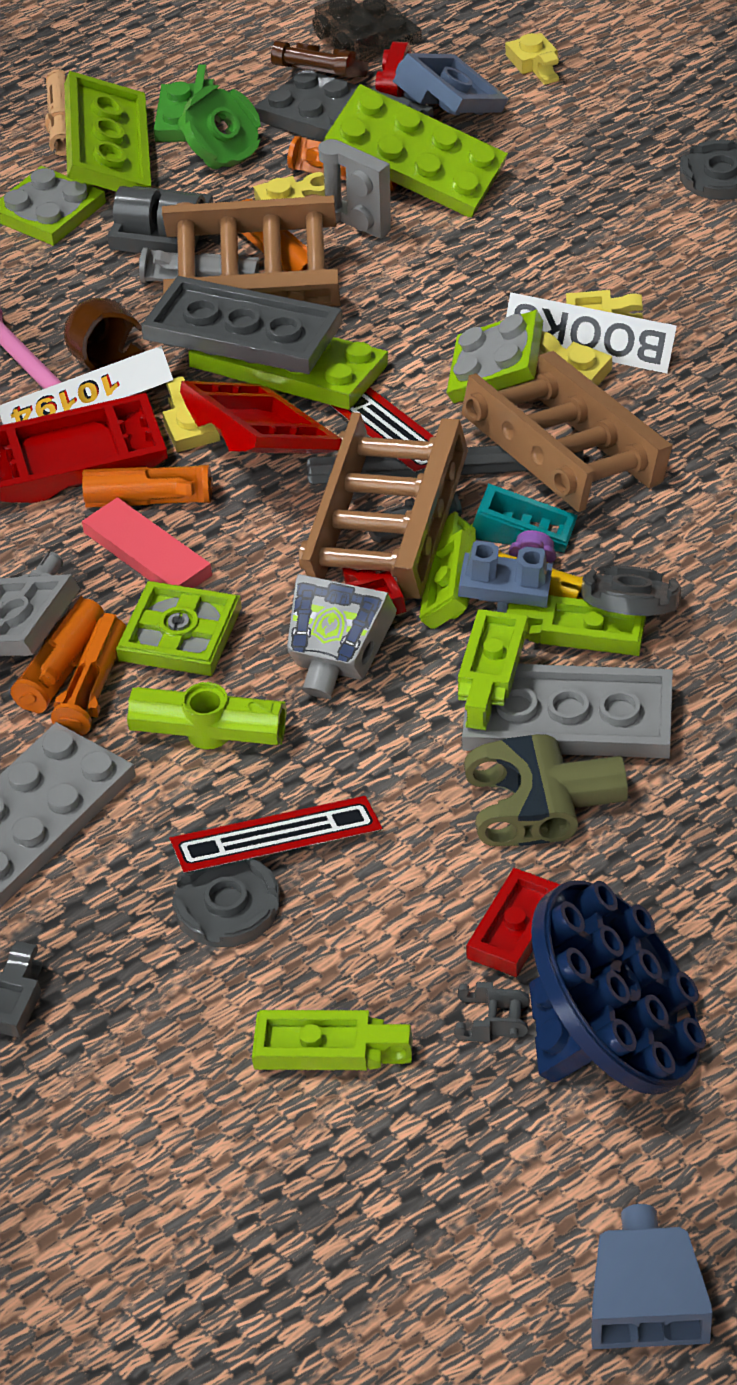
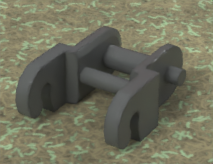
(493, 1026)

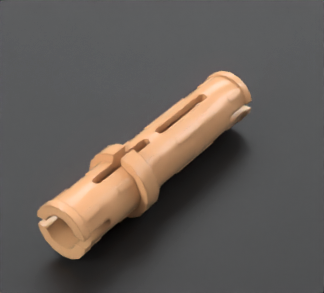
(55, 117)

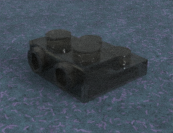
(363, 26)

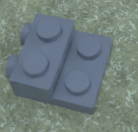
(447, 82)

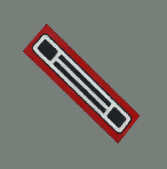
(387, 422)
(275, 833)

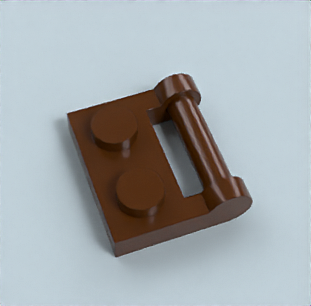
(308, 57)

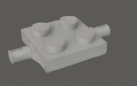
(33, 606)

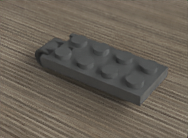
(312, 104)

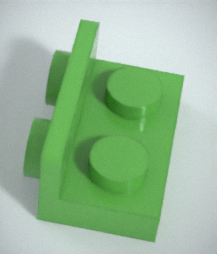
(172, 103)

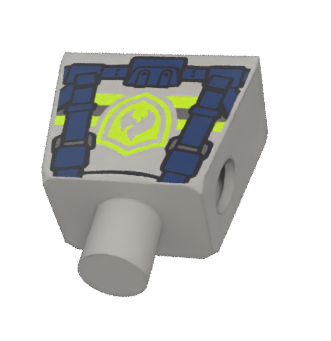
(336, 631)

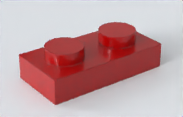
(504, 932)

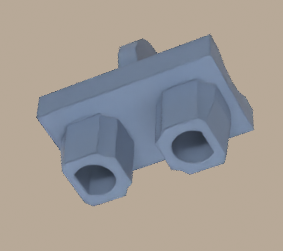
(505, 579)

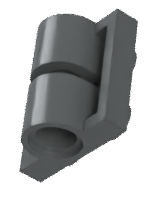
(140, 218)

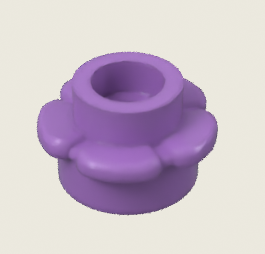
(534, 539)

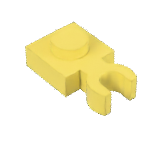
(289, 188)

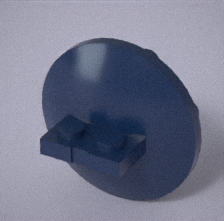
(609, 992)

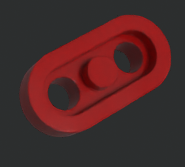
(390, 61)

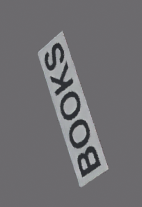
(624, 337)

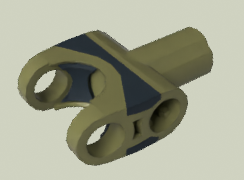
(542, 789)

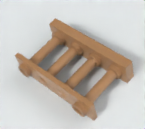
(265, 216)
(587, 408)
(420, 526)

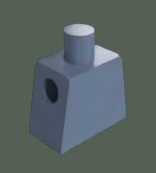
(648, 1286)

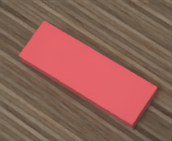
(145, 546)

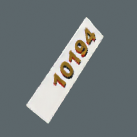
(98, 386)

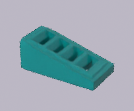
(507, 514)

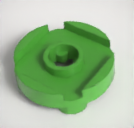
(206, 140)

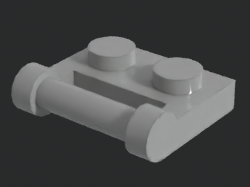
(366, 186)

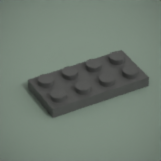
(242, 324)

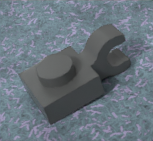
(19, 988)

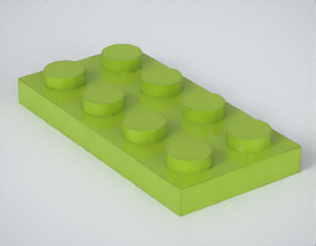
(106, 133)
(420, 150)
(336, 379)

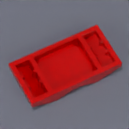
(256, 419)
(53, 450)

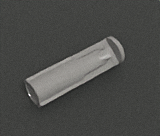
(164, 265)

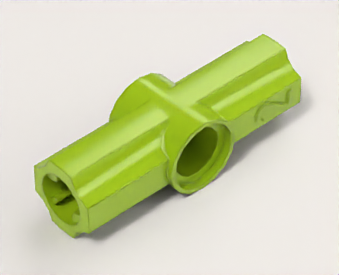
(207, 715)

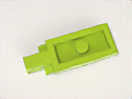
(440, 594)
(582, 626)
(490, 663)
(328, 1040)

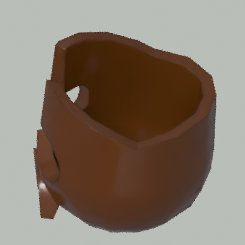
(98, 333)

